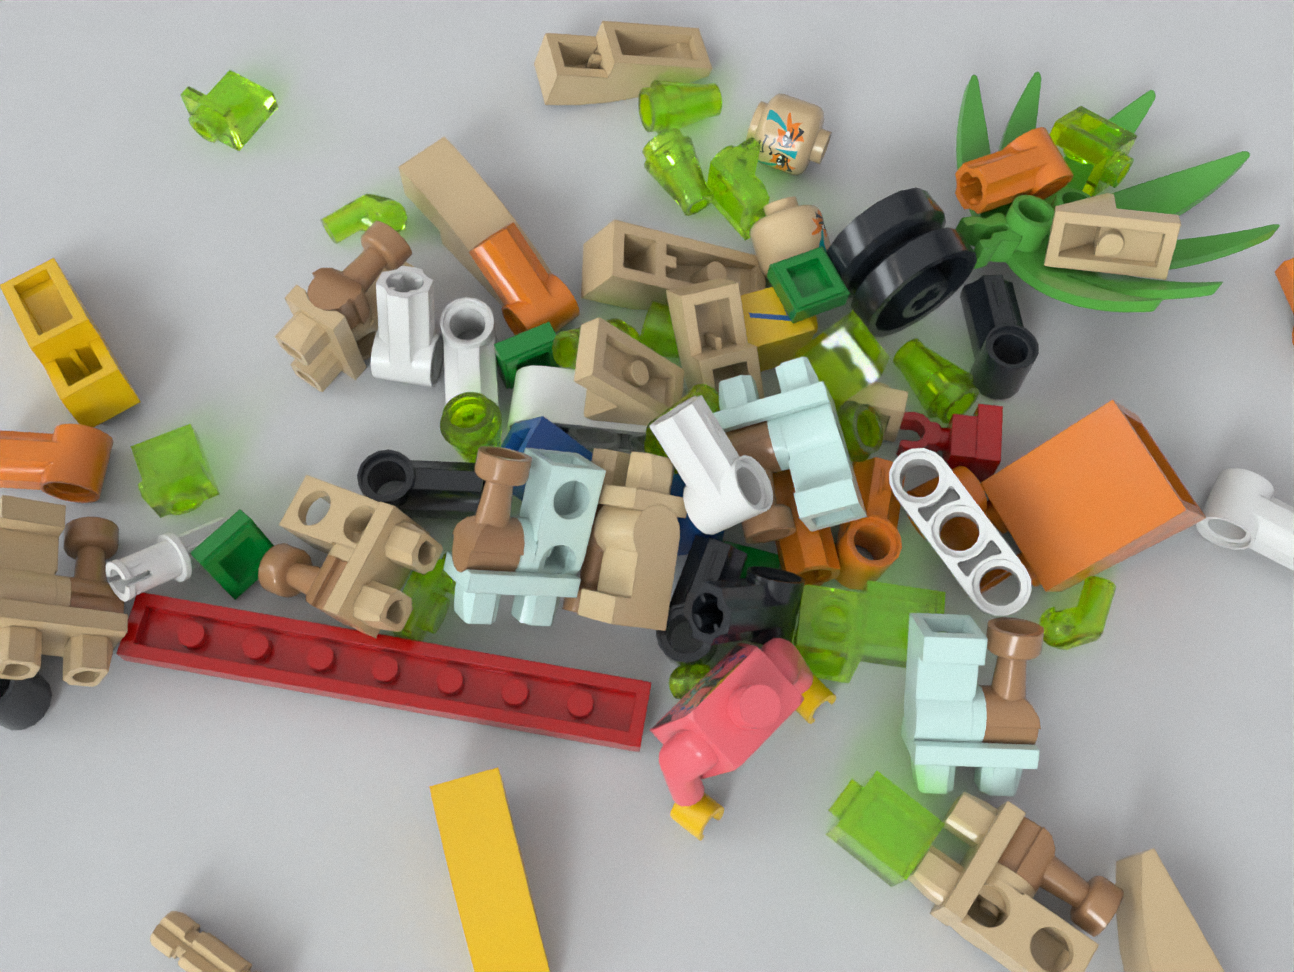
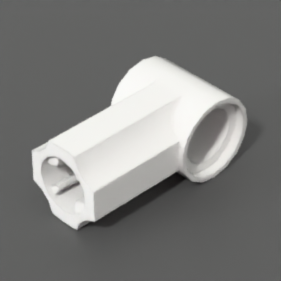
(406, 337)
(471, 363)
(719, 483)
(1247, 515)

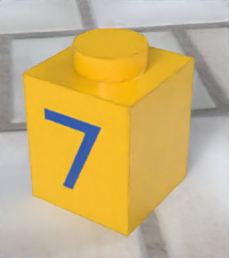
(772, 329)

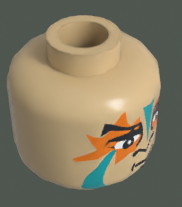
(789, 133)
(787, 232)

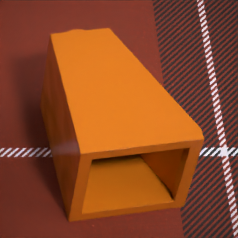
(1089, 499)

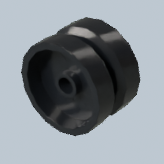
(900, 261)

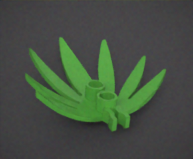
(1022, 228)

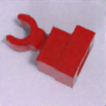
(965, 442)

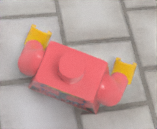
(729, 720)

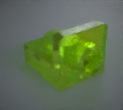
(230, 110)
(1095, 141)
(735, 187)
(174, 472)
(428, 601)
(831, 631)

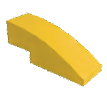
(69, 344)
(488, 874)

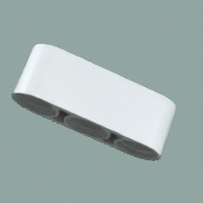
(562, 401)
(951, 501)

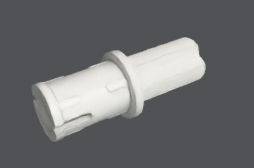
(159, 562)

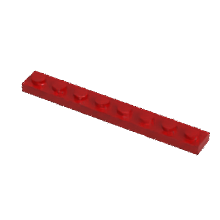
(387, 671)

